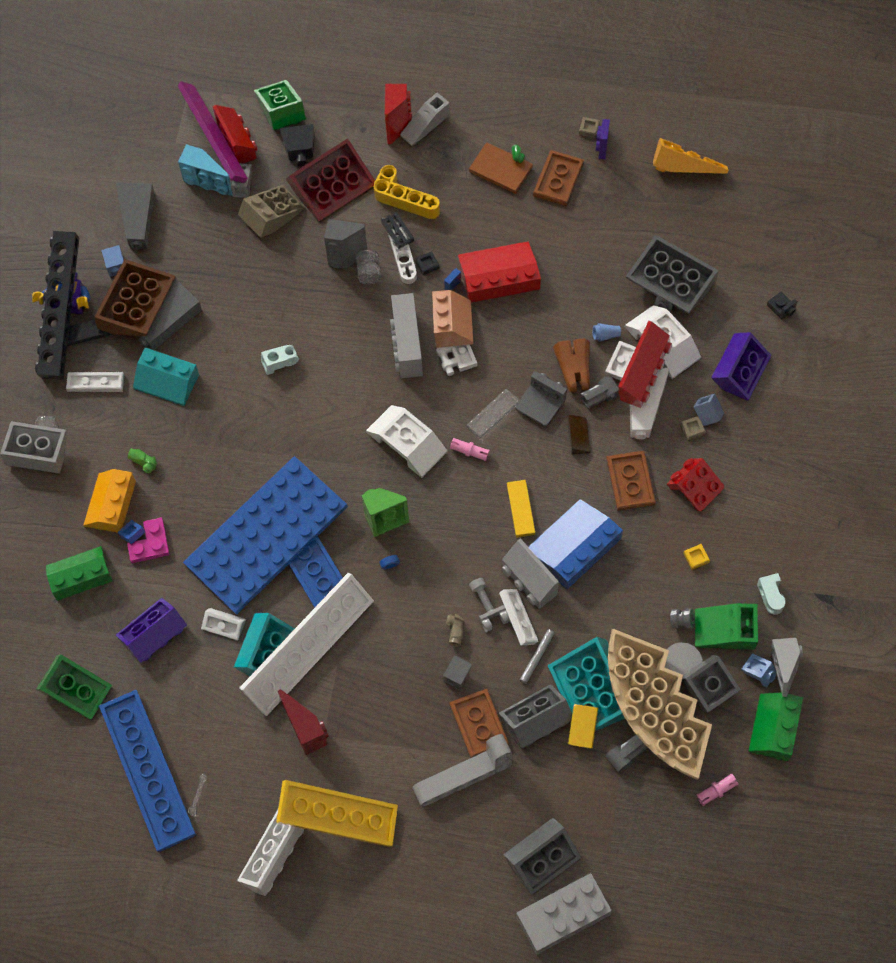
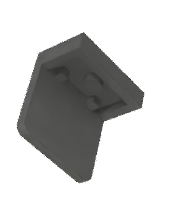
(542, 399)

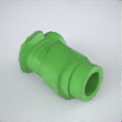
(141, 458)

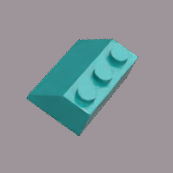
(165, 376)
(262, 639)

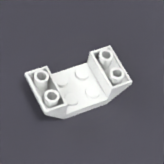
(683, 350)
(408, 438)

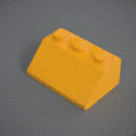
(110, 500)

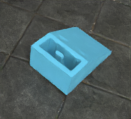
(201, 170)

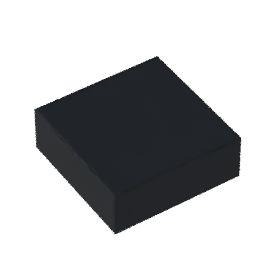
(427, 263)

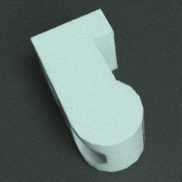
(278, 358)
(770, 594)

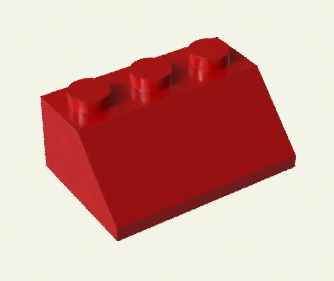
(397, 110)
(235, 134)

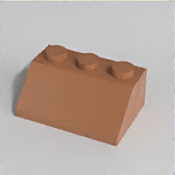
(452, 319)

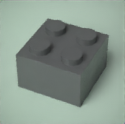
(710, 683)

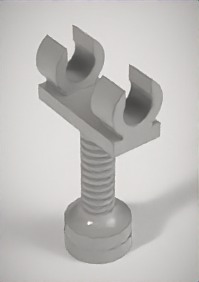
(478, 586)

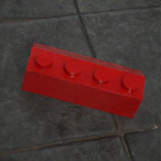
(644, 365)

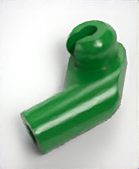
(517, 156)

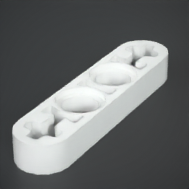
(404, 251)

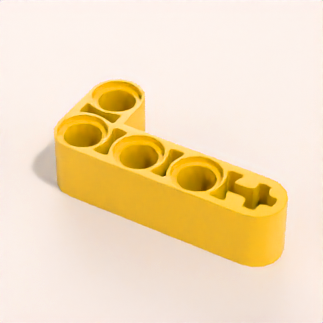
(427, 204)

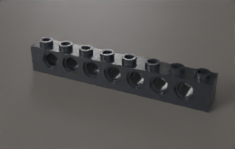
(56, 368)

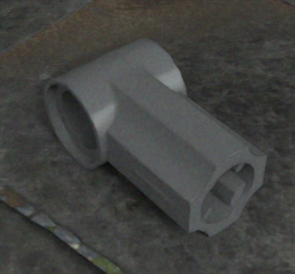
(604, 390)
(622, 756)

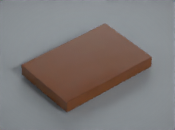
(500, 168)
(558, 177)
(630, 480)
(477, 721)

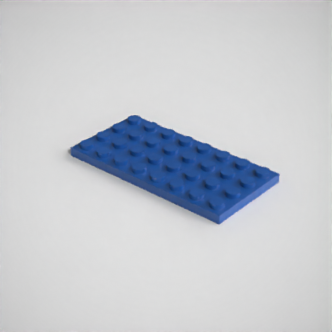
(265, 535)

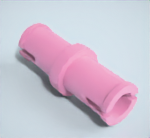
(469, 449)
(717, 789)

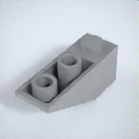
(426, 119)

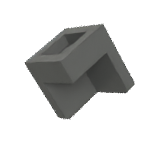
(457, 672)

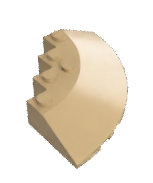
(653, 703)

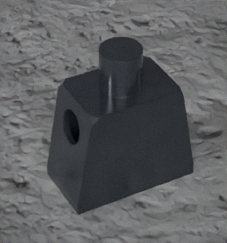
(299, 143)

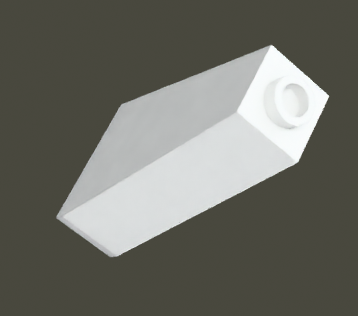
(643, 418)

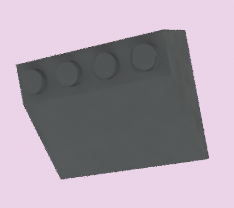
(673, 274)

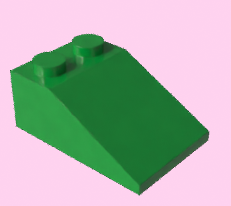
(280, 104)
(74, 686)

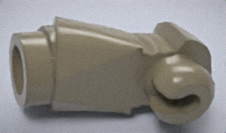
(456, 633)

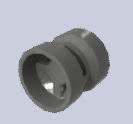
(682, 618)

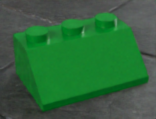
(78, 573)
(775, 725)

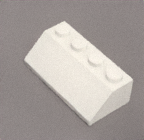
(269, 856)

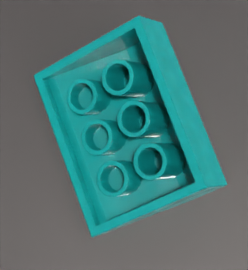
(586, 681)

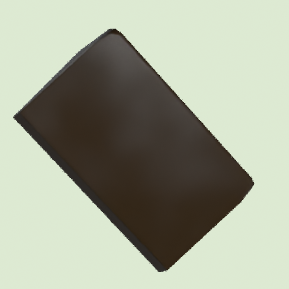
(578, 434)

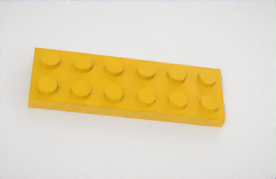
(337, 813)

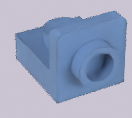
(760, 669)

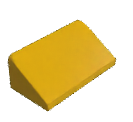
(583, 726)

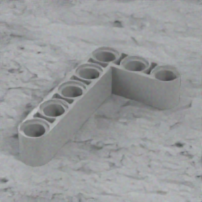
(493, 760)

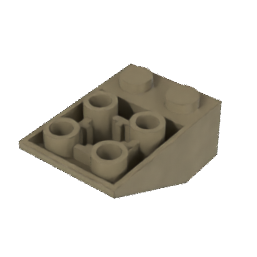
(269, 210)

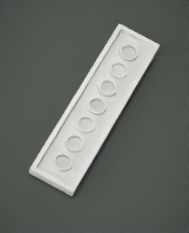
(307, 644)

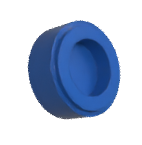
(389, 562)

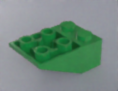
(727, 626)

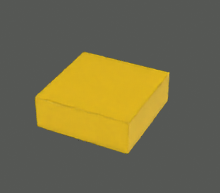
(696, 556)

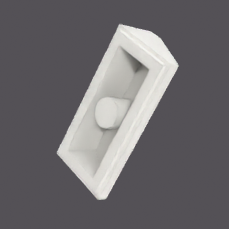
(223, 623)

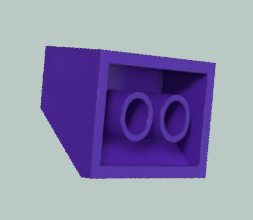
(741, 365)
(151, 630)

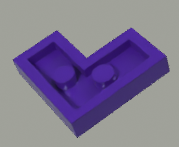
(602, 138)

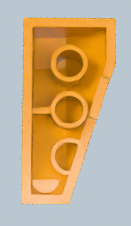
(674, 159)

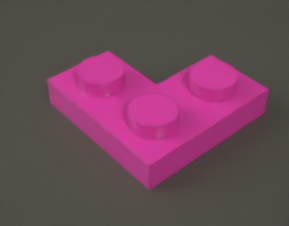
(153, 546)

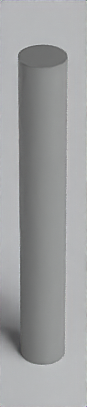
(537, 656)

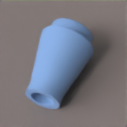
(604, 332)

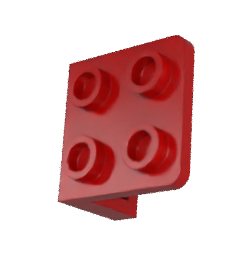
(696, 482)

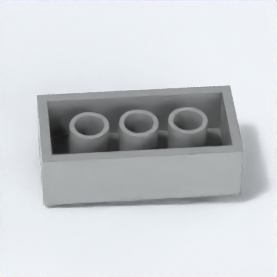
(405, 336)
(563, 913)

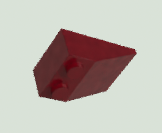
(308, 729)

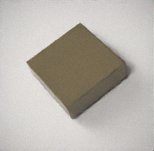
(589, 127)
(693, 428)

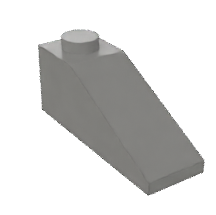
(786, 659)

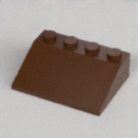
(133, 300)

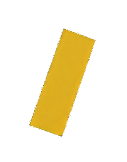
(520, 508)

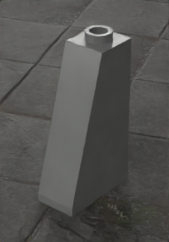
(136, 208)
(174, 313)

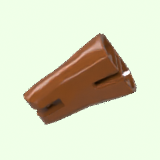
(574, 363)

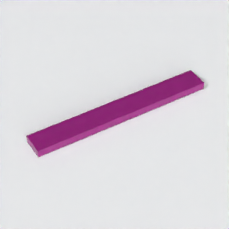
(212, 132)

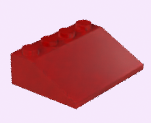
(499, 272)

